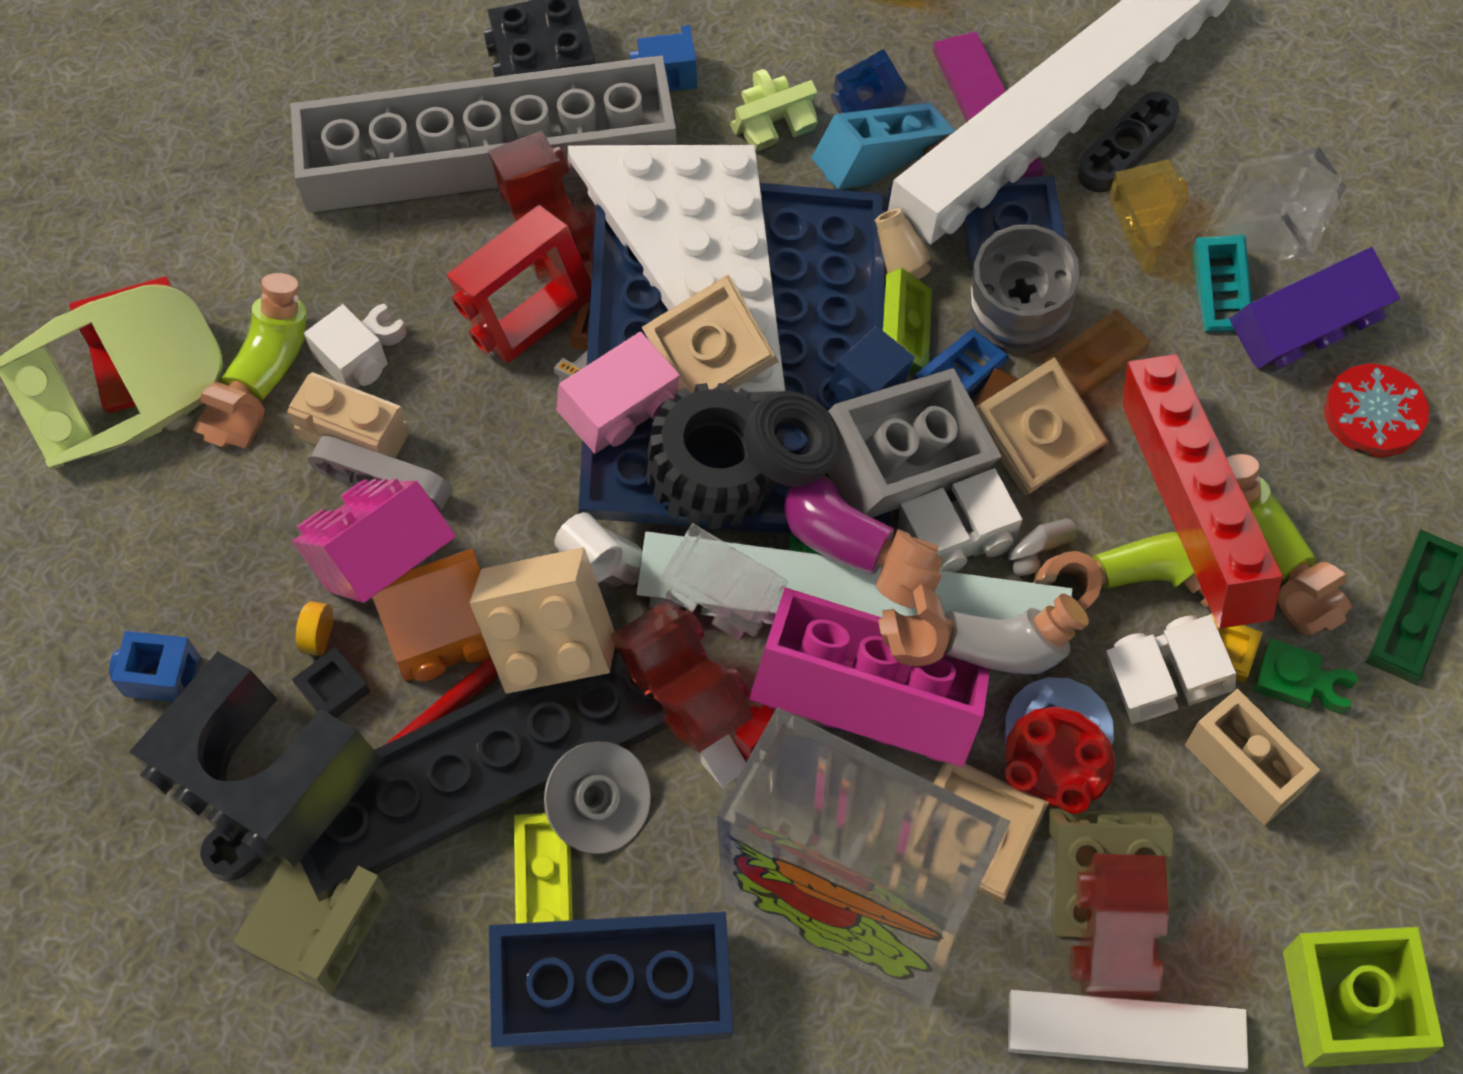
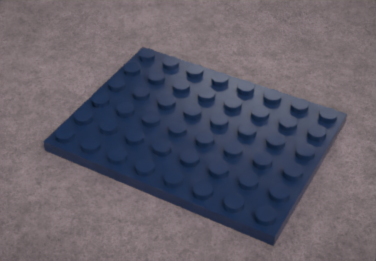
(825, 301)

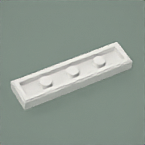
(1128, 1031)

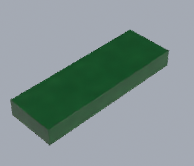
(1417, 607)

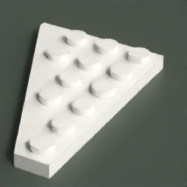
(689, 223)

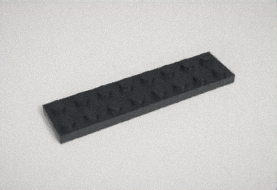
(474, 768)

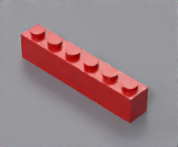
(1201, 493)

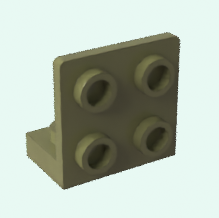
(1102, 833)
(311, 936)

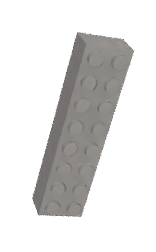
(440, 134)

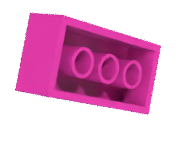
(372, 537)
(839, 672)

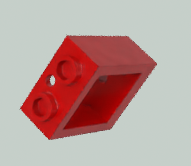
(501, 260)

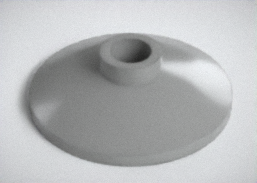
(620, 804)

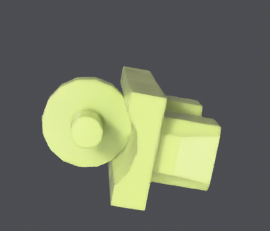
(772, 101)

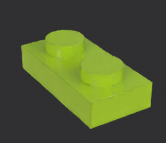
(908, 315)

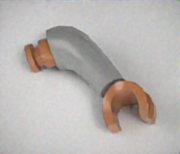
(1011, 645)

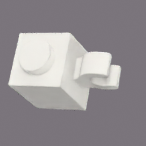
(352, 347)

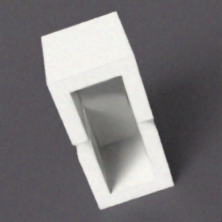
(974, 524)
(1196, 658)

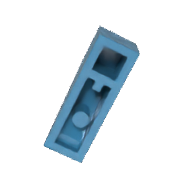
(876, 142)

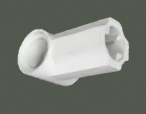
(610, 555)

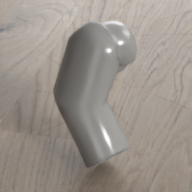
(1040, 539)

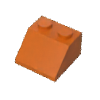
(432, 618)

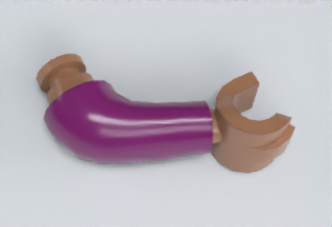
(849, 537)

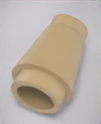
(902, 244)

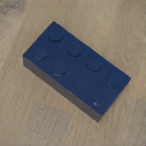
(609, 982)

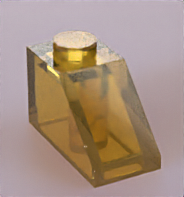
(1148, 207)

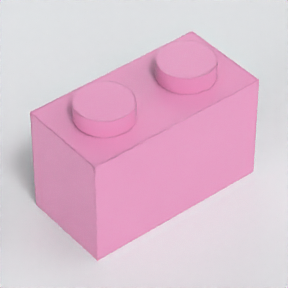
(617, 393)

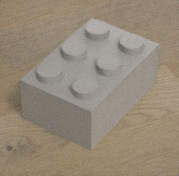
(908, 443)

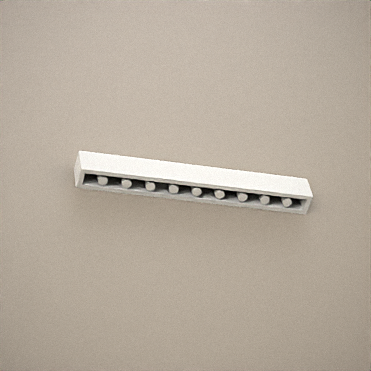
(1041, 110)

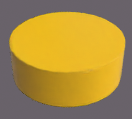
(314, 628)

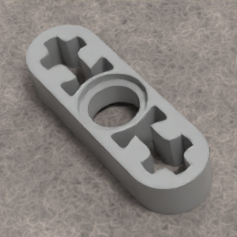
(355, 463)

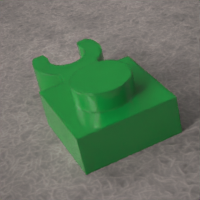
(1296, 676)

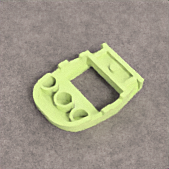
(158, 350)

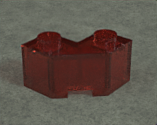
(532, 175)
(669, 661)
(1124, 923)

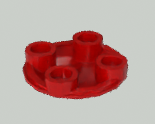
(1059, 758)

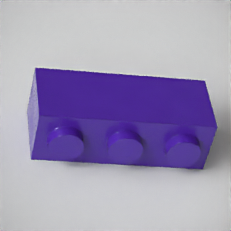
(1315, 310)

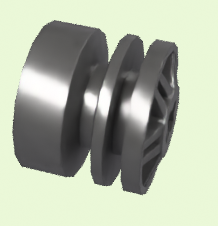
(1023, 289)

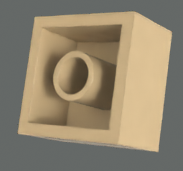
(544, 620)

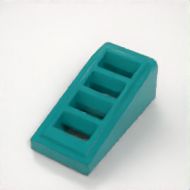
(1221, 247)

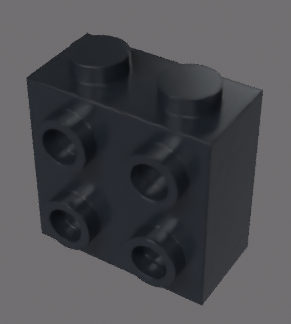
(537, 37)

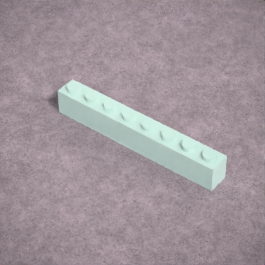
(852, 587)

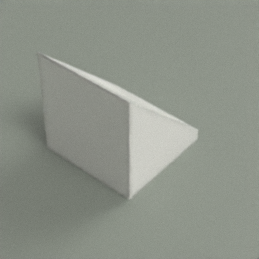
(723, 760)

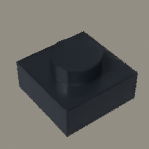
(331, 684)

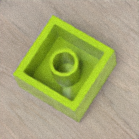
(1362, 997)

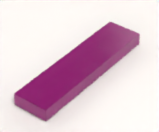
(973, 79)

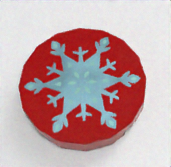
(1376, 410)

